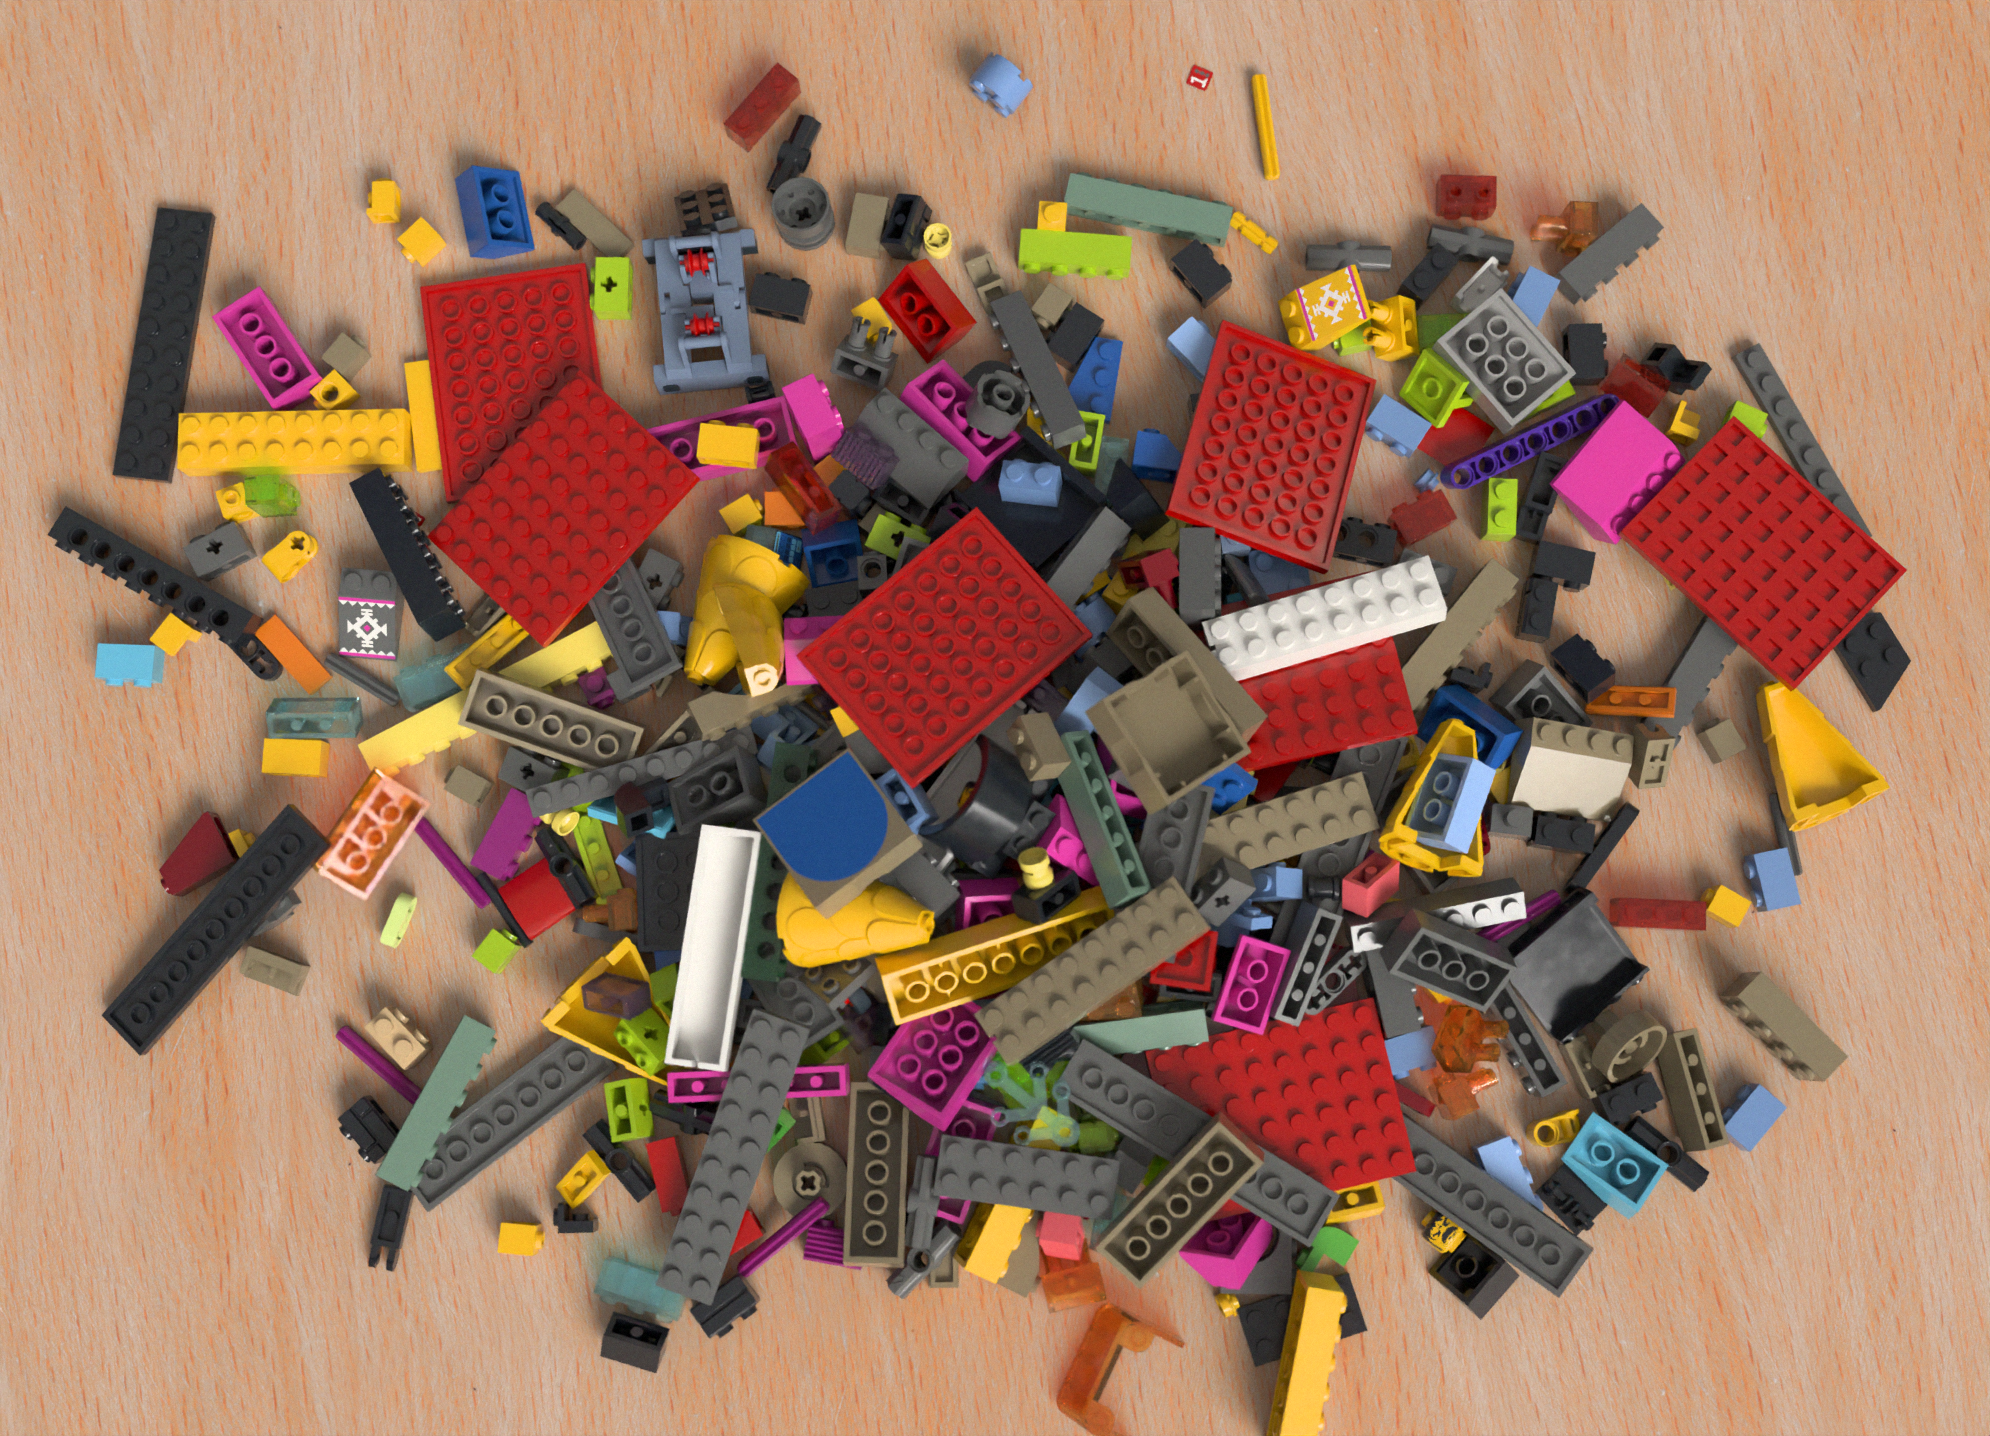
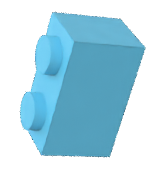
(129, 664)

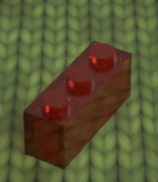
(762, 107)
(803, 488)
(1658, 914)

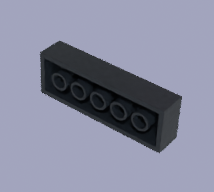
(408, 554)

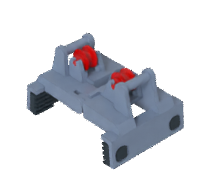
(689, 327)

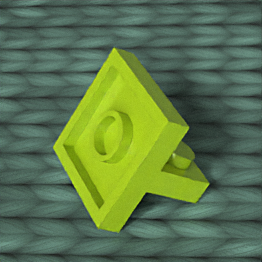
(1435, 388)

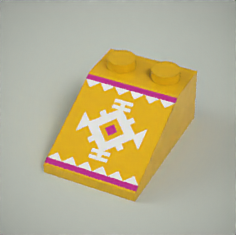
(1324, 309)

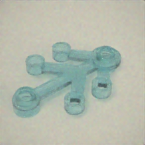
(1035, 1107)

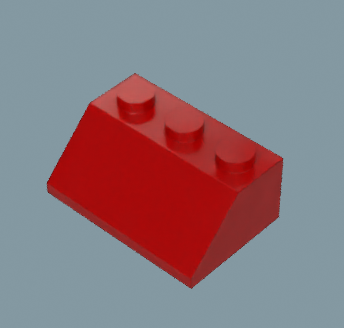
(926, 310)

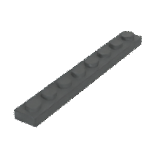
(1793, 430)
(607, 780)

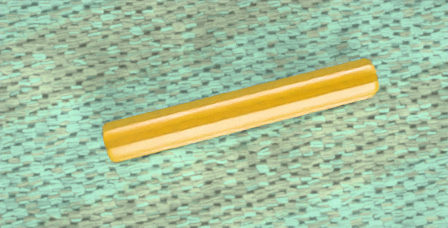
(1265, 127)

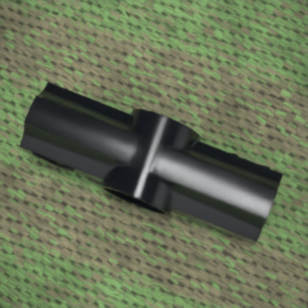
(795, 152)
(575, 879)
(692, 1117)
(1680, 1164)
(633, 1176)

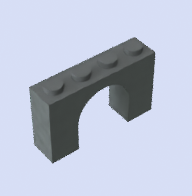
(1273, 1270)

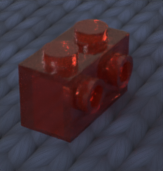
(1466, 196)
(1636, 385)
(1421, 518)

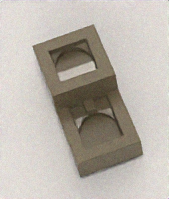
(986, 280)

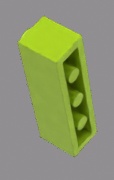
(1075, 253)

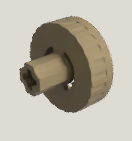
(1626, 1044)
(791, 1176)

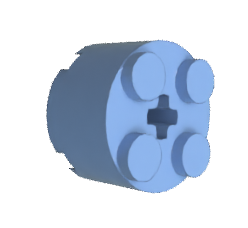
(1000, 84)
(1096, 617)

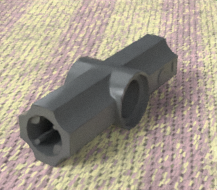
(1470, 244)
(1346, 254)
(922, 1203)
(943, 1240)

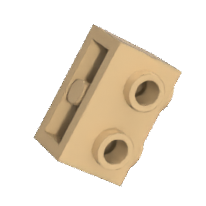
(399, 1037)

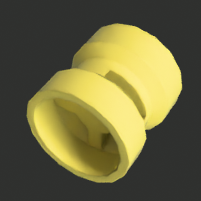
(937, 234)
(562, 821)
(1036, 873)

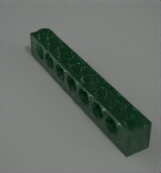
(754, 965)

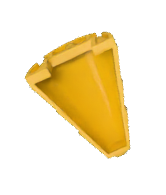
(738, 560)
(757, 634)
(1811, 761)
(1400, 841)
(872, 923)
(597, 1029)

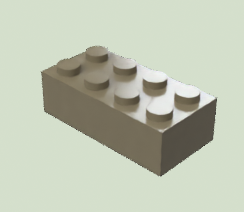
(1782, 1027)

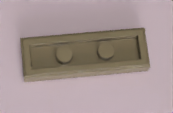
(594, 226)

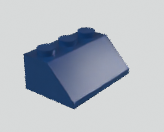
(494, 212)
(1493, 732)

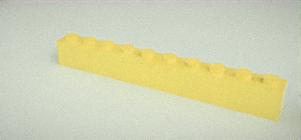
(439, 725)

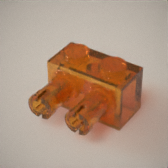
(1571, 230)
(618, 912)
(1461, 1039)
(1456, 1094)
(1072, 1286)

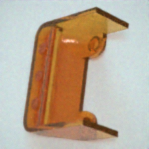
(1095, 1360)

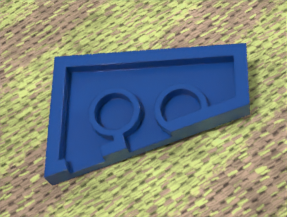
(1097, 378)

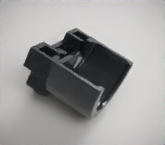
(998, 816)

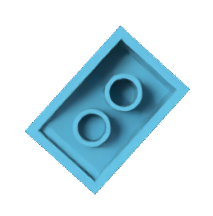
(1613, 1165)

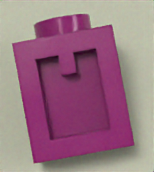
(597, 689)

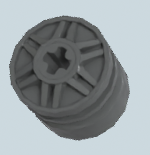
(797, 201)

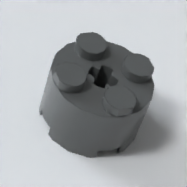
(997, 404)

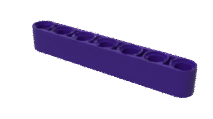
(1518, 445)

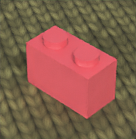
(1370, 884)
(1061, 1235)

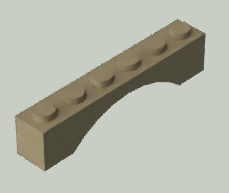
(720, 712)

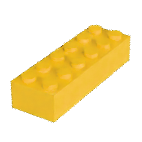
(997, 1228)
(1307, 1356)

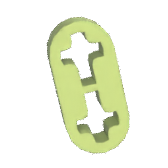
(398, 920)

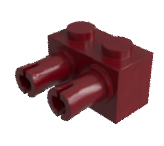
(1151, 569)

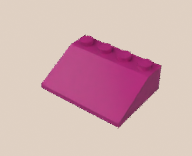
(1617, 472)
(935, 1062)

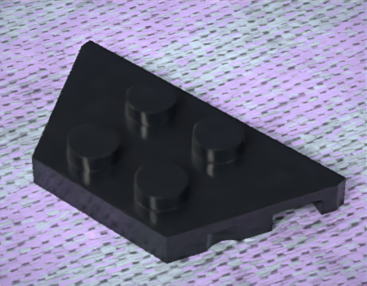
(1873, 658)

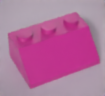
(797, 636)
(1065, 843)
(1251, 984)
(1228, 1248)

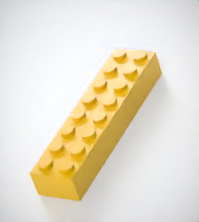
(295, 442)
(983, 958)

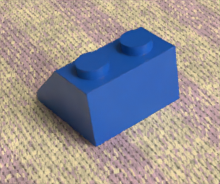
(1154, 457)
(833, 553)

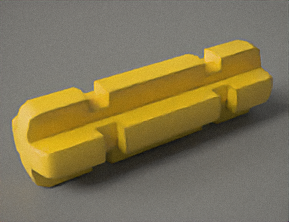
(1253, 232)

